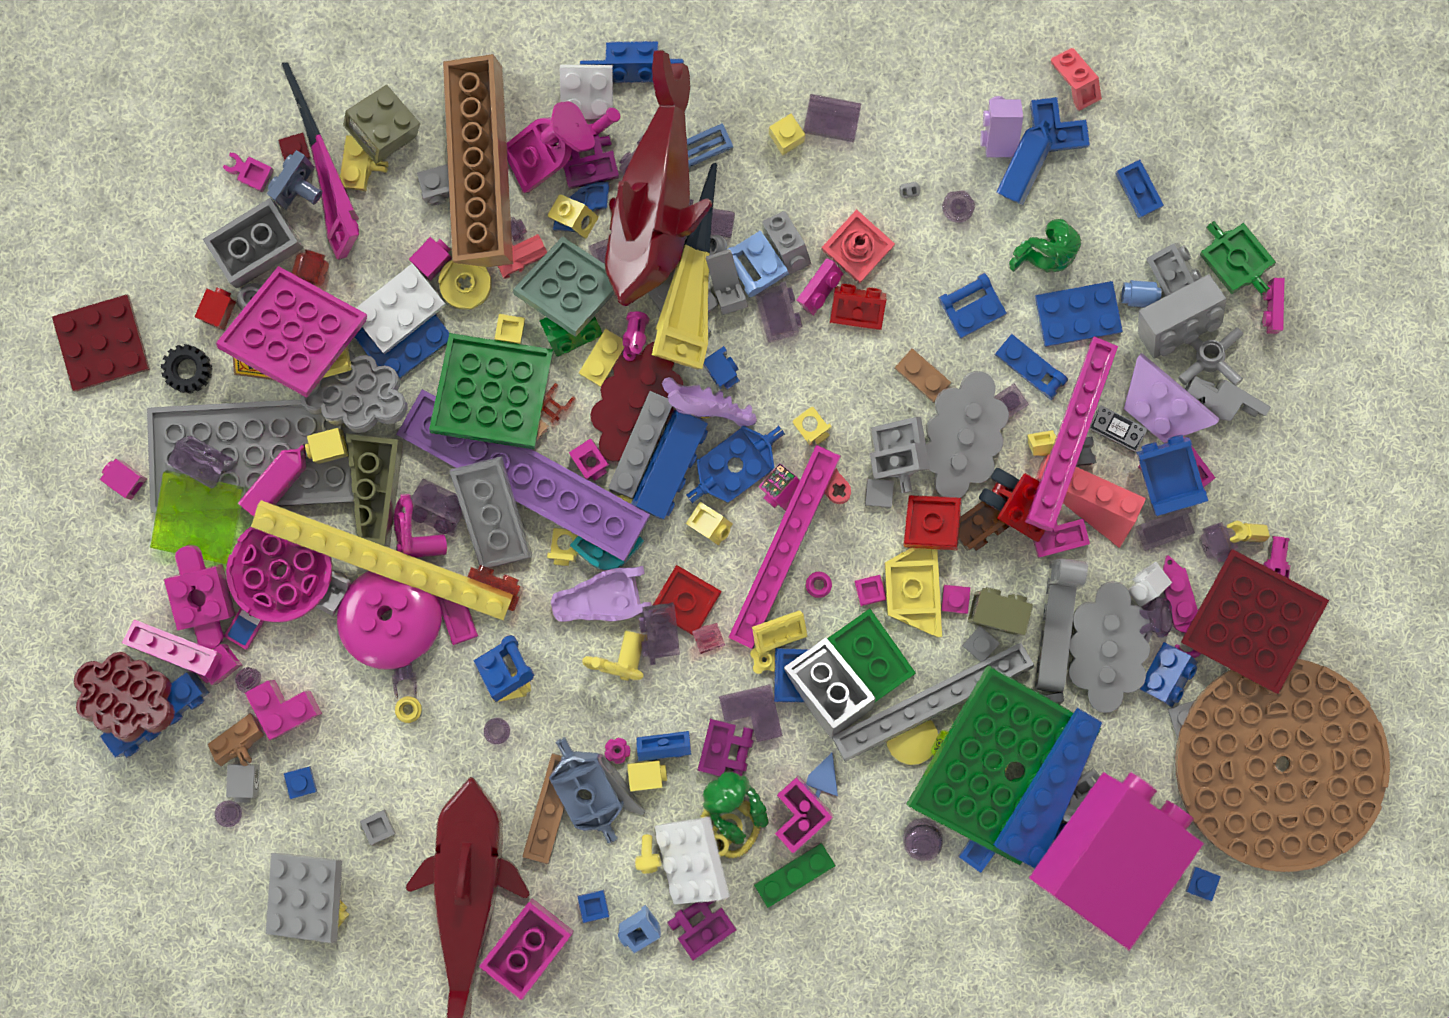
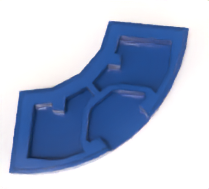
(593, 196)

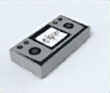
(1117, 428)

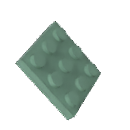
(566, 286)

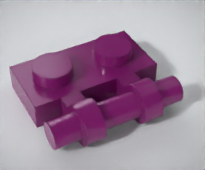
(592, 168)
(717, 748)
(704, 934)

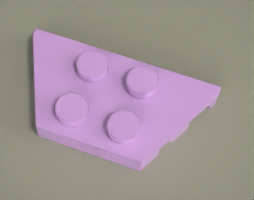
(1163, 403)

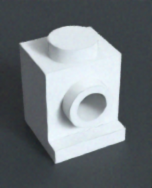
(1149, 584)

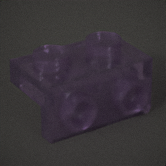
(436, 507)
(660, 632)

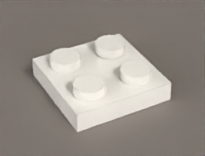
(588, 88)

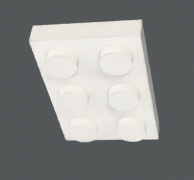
(400, 308)

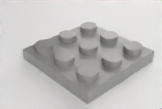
(304, 897)

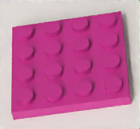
(292, 331)

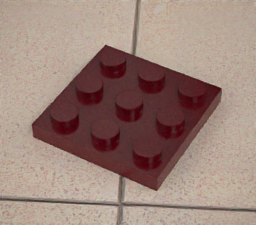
(100, 343)

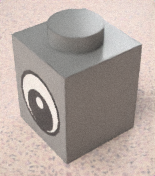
(242, 782)

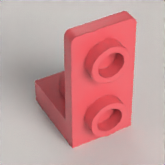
(1079, 76)

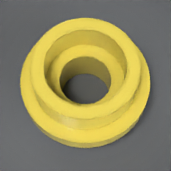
(399, 709)

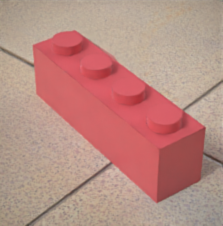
(1101, 503)

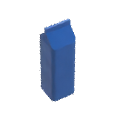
(1026, 163)

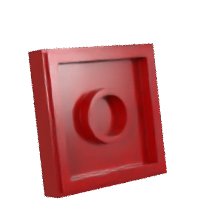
(932, 522)
(691, 598)

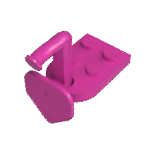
(535, 150)

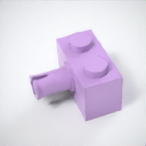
(1003, 127)

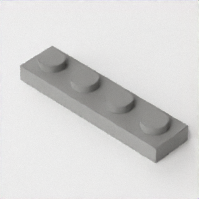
(640, 444)

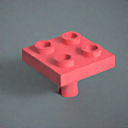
(858, 246)

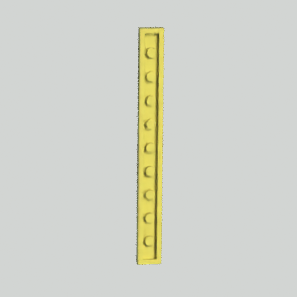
(381, 560)

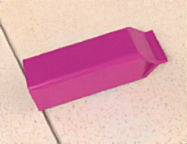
(275, 479)

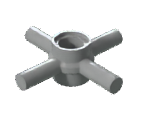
(1212, 365)

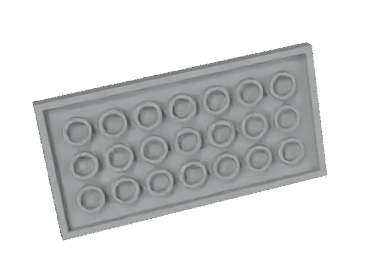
(253, 437)

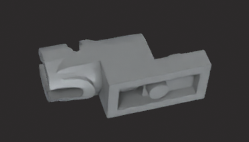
(1225, 398)

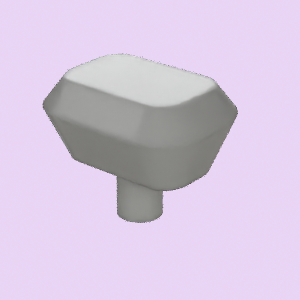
(911, 188)

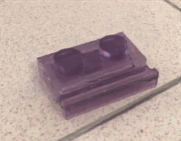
(832, 118)

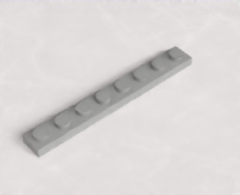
(926, 704)

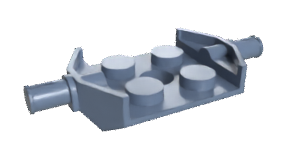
(583, 771)

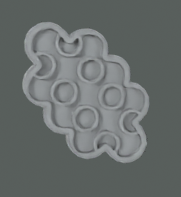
(359, 396)
(965, 434)
(1108, 647)

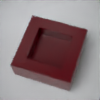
(292, 143)

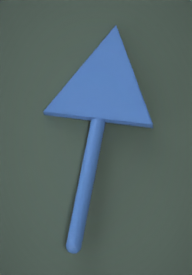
(824, 777)

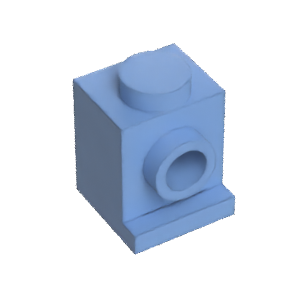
(649, 931)

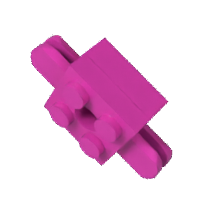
(199, 596)

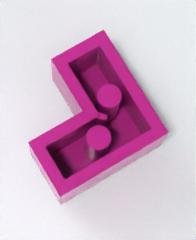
(276, 713)
(808, 812)

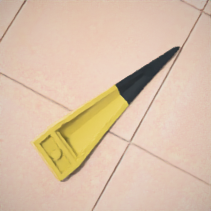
(684, 316)

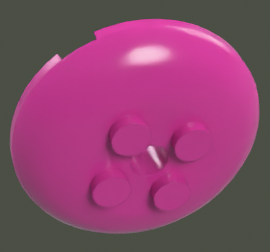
(259, 590)
(391, 642)

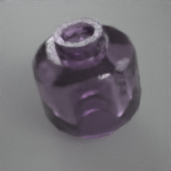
(1217, 542)

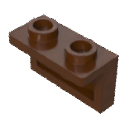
(978, 525)

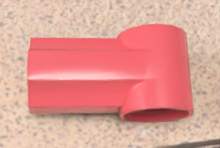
(524, 255)

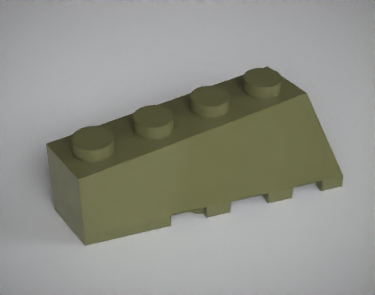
(374, 484)

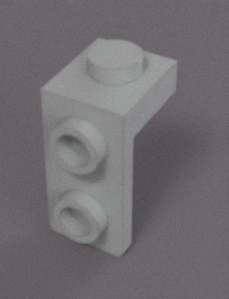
(787, 241)
(726, 281)

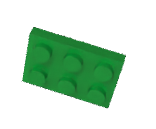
(872, 654)

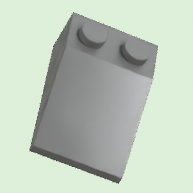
(830, 687)

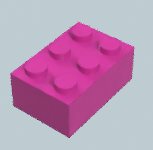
(526, 948)

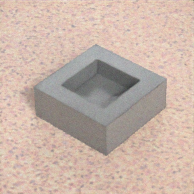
(879, 493)
(377, 827)

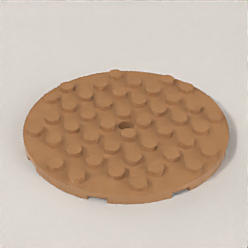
(1293, 815)

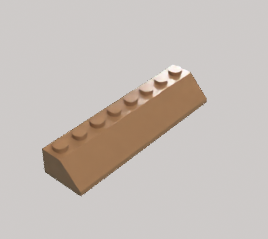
(477, 162)

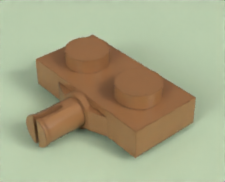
(236, 741)

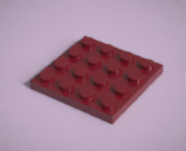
(1255, 621)

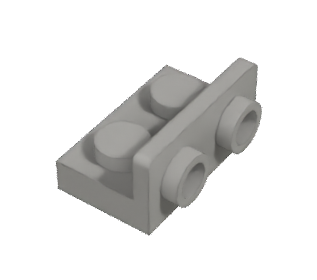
(434, 185)
(1173, 268)

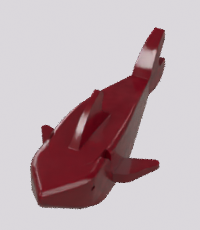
(654, 195)
(466, 884)

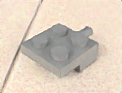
(899, 451)

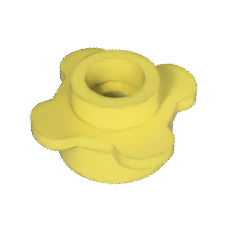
(759, 665)

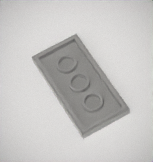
(491, 513)

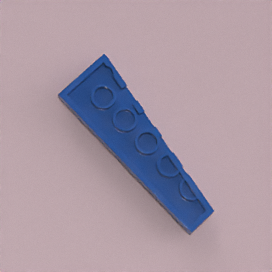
(1043, 805)

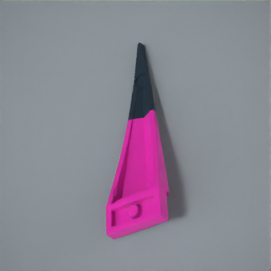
(337, 207)

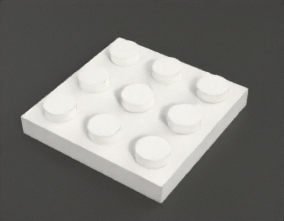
(691, 861)

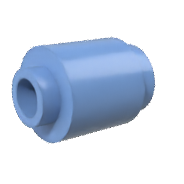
(1140, 293)

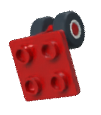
(1017, 507)

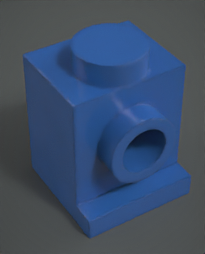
(722, 369)

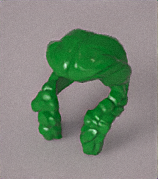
(1060, 250)
(725, 796)

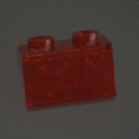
(507, 584)

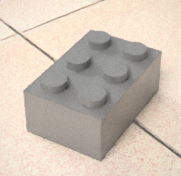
(253, 243)
(1181, 317)

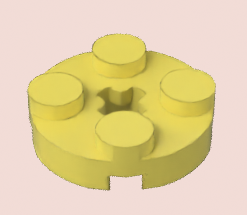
(469, 297)

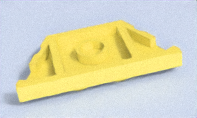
(915, 589)

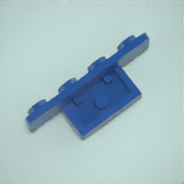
(630, 61)

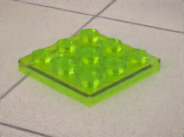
(196, 516)

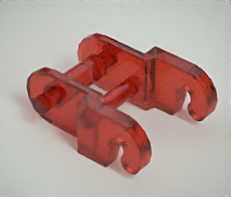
(555, 416)

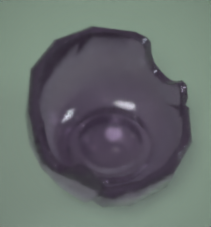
(923, 839)

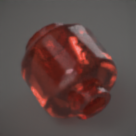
(311, 267)

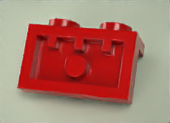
(858, 307)

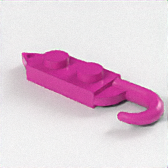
(1181, 598)

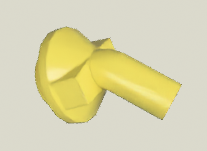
(647, 861)

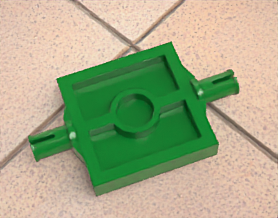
(1237, 258)

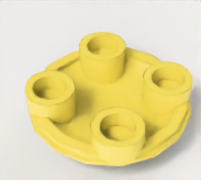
(914, 745)

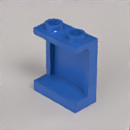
(1171, 475)

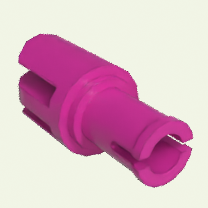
(1278, 556)

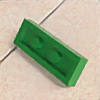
(794, 875)

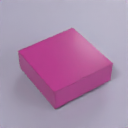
(870, 590)

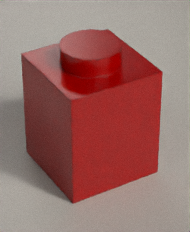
(215, 308)

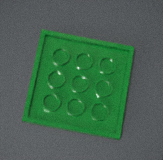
(491, 391)

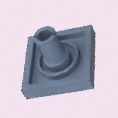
(293, 182)

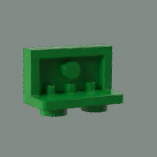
(563, 341)

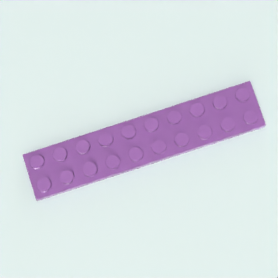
(537, 484)

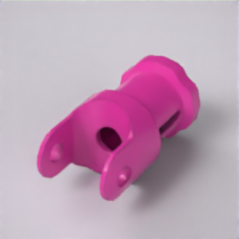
(635, 335)

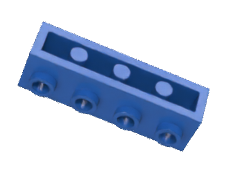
(669, 464)
(184, 694)

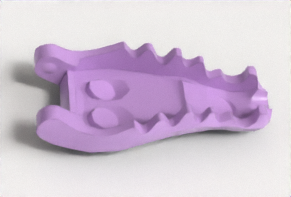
(705, 404)
(604, 597)

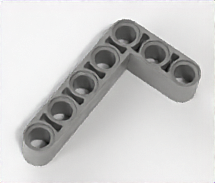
(1058, 617)

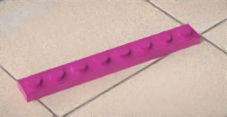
(1071, 434)
(785, 544)

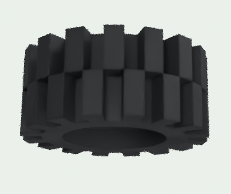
(171, 368)

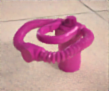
(414, 546)

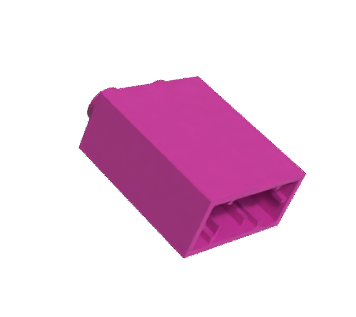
(1118, 857)

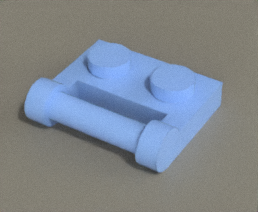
(763, 260)

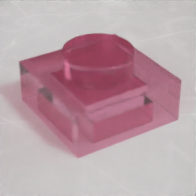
(708, 638)

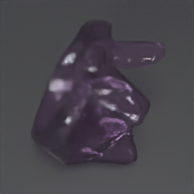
(1160, 615)

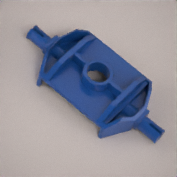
(751, 449)

